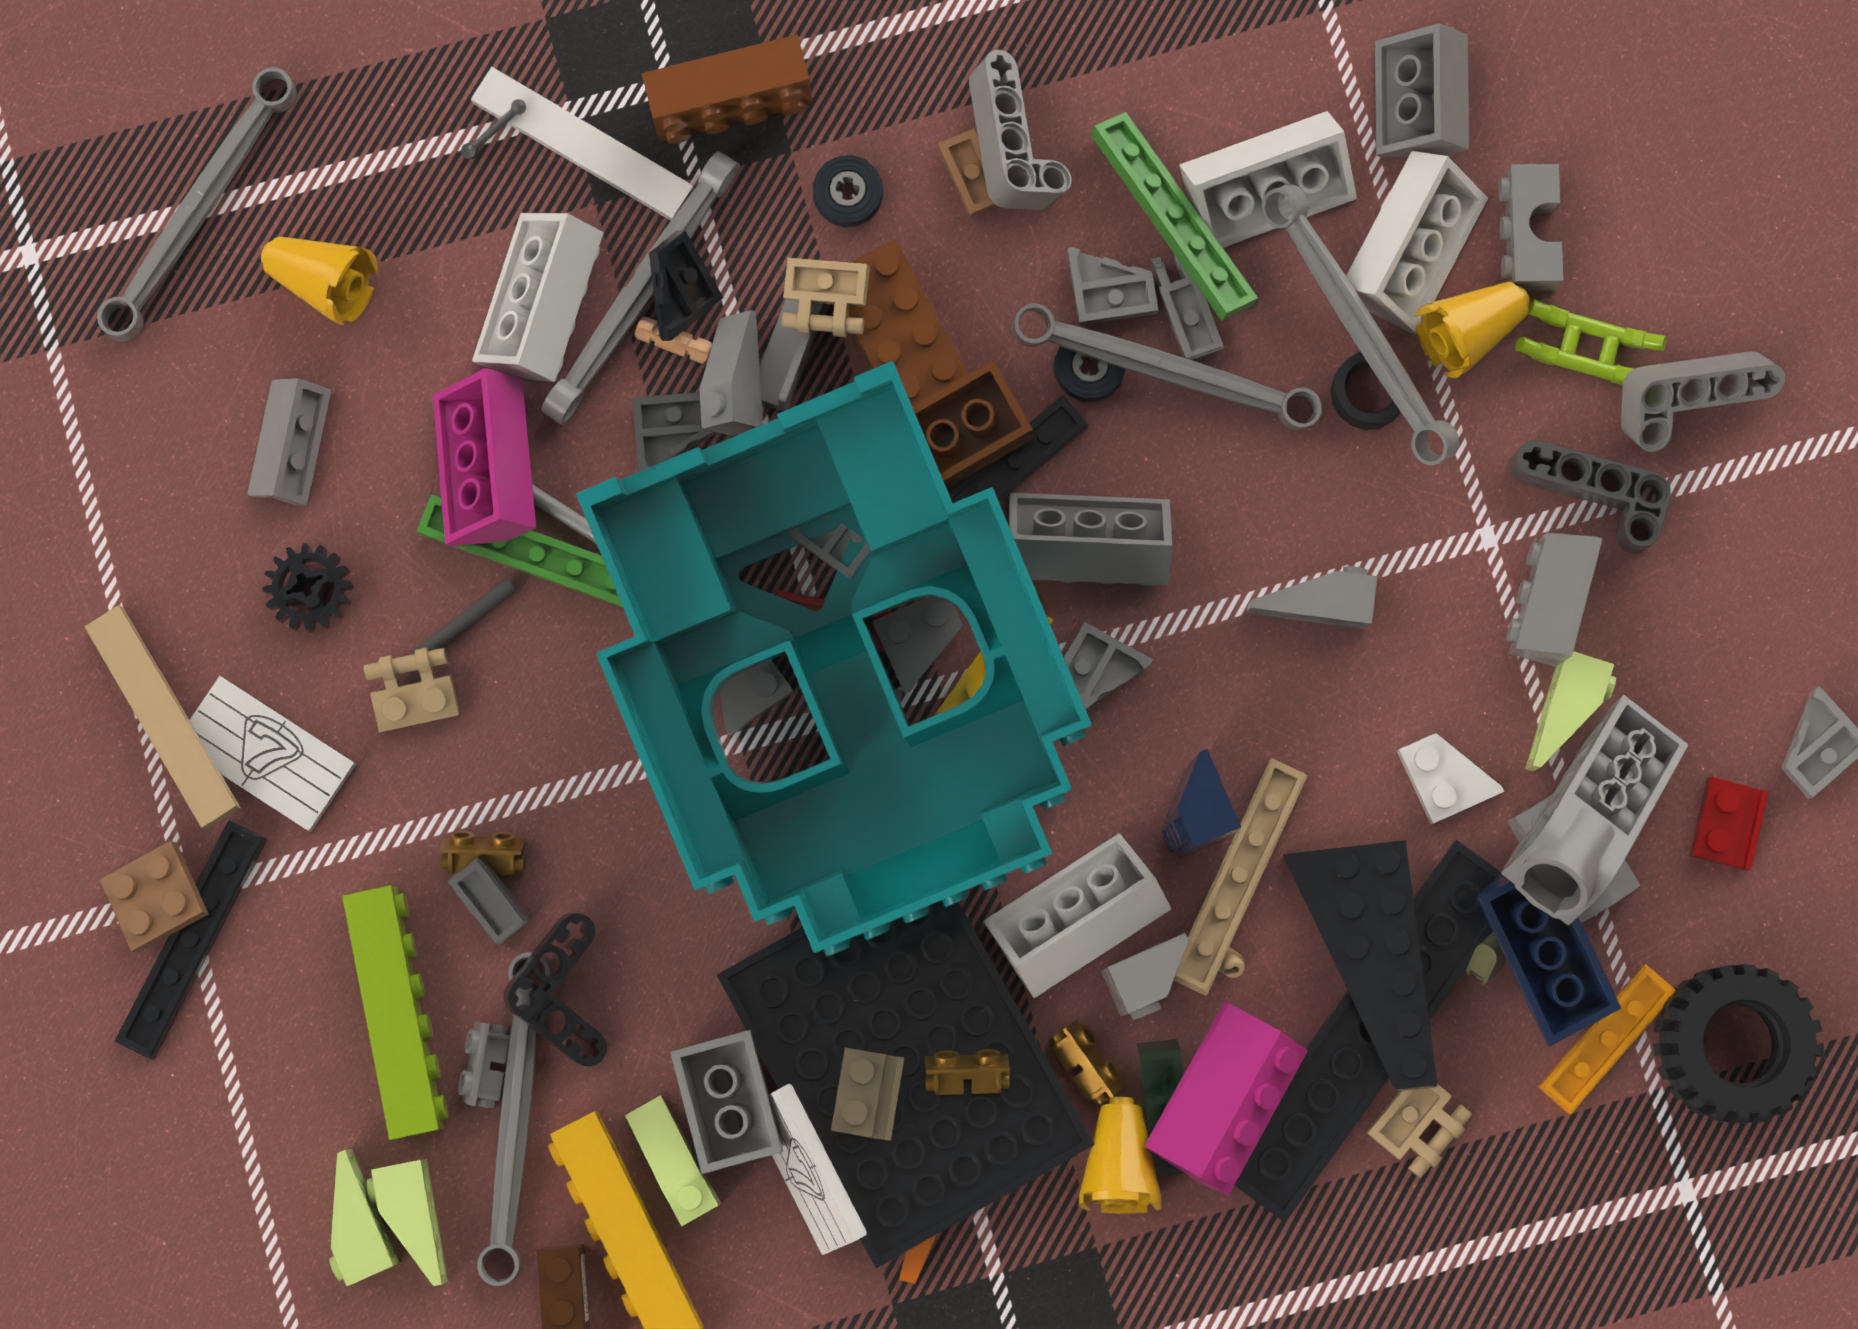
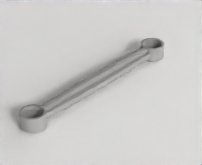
(197, 204)
(633, 298)
(1360, 324)
(1166, 367)
(513, 1133)

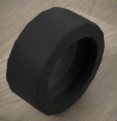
(1344, 406)

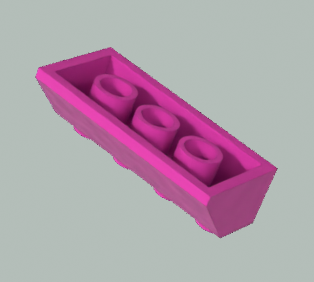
(484, 459)
(1226, 1098)

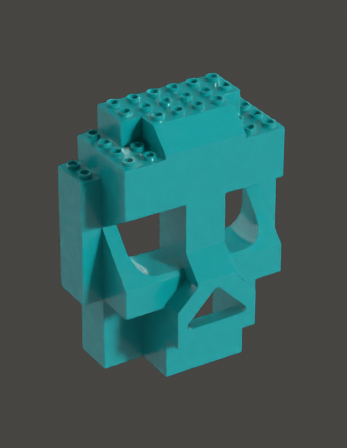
(897, 806)

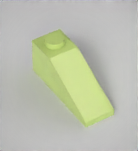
(1573, 696)
(672, 1161)
(408, 1207)
(358, 1233)

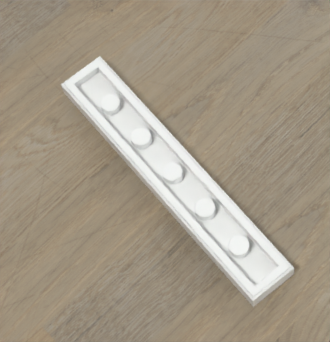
(584, 145)

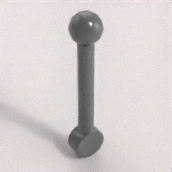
(470, 150)

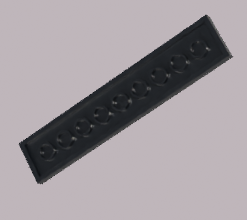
(1341, 1062)

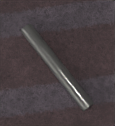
(469, 616)

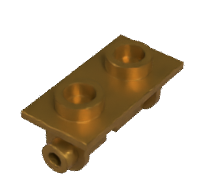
(500, 851)
(948, 1069)
(1099, 1076)

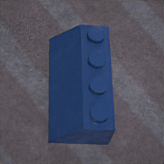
(1199, 810)
(1549, 961)

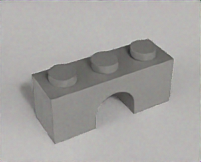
(1528, 192)

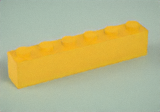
(622, 1225)

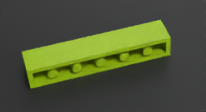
(394, 1012)

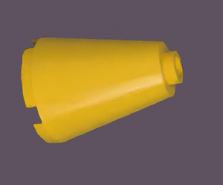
(323, 274)
(1469, 325)
(1119, 1167)

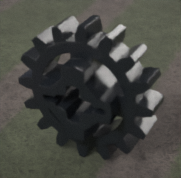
(323, 582)

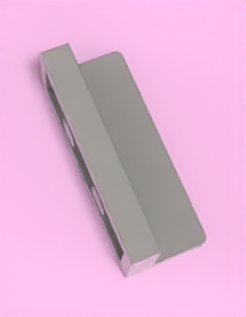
(785, 359)
(289, 441)

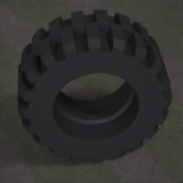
(1790, 1031)

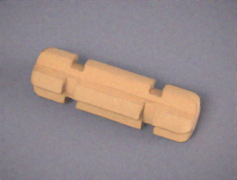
(682, 344)

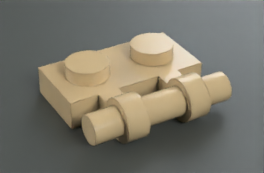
(825, 283)
(412, 702)
(1409, 1116)

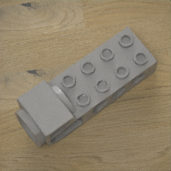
(1595, 812)

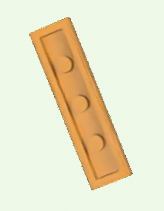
(1606, 1040)

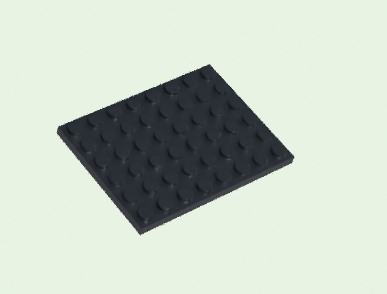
(909, 996)

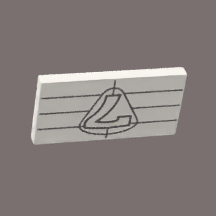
(269, 754)
(812, 1176)

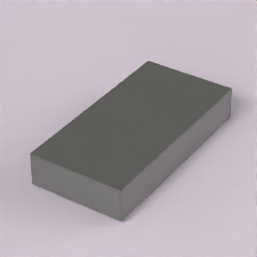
(489, 900)

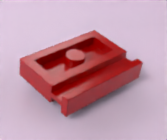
(1729, 823)

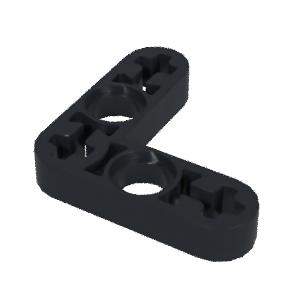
(543, 1000)

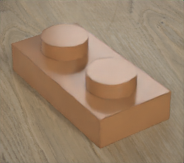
(965, 167)

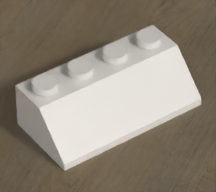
(1232, 182)
(1416, 238)
(538, 295)
(1077, 915)

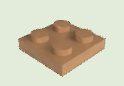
(154, 896)

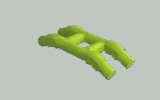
(1574, 325)

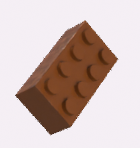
(728, 89)
(904, 327)
(972, 423)

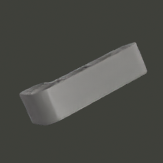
(1008, 164)
(1747, 378)

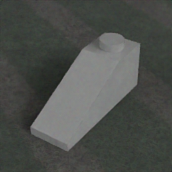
(732, 377)
(1332, 599)

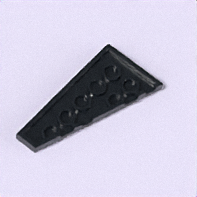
(1370, 929)

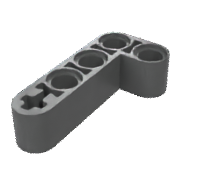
(1589, 487)

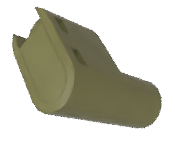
(1486, 960)

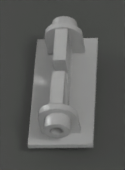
(478, 1079)

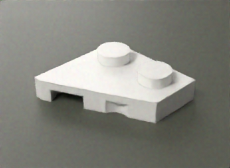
(1445, 778)

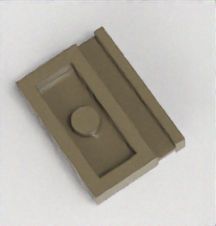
(867, 1094)

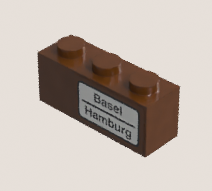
(563, 1287)

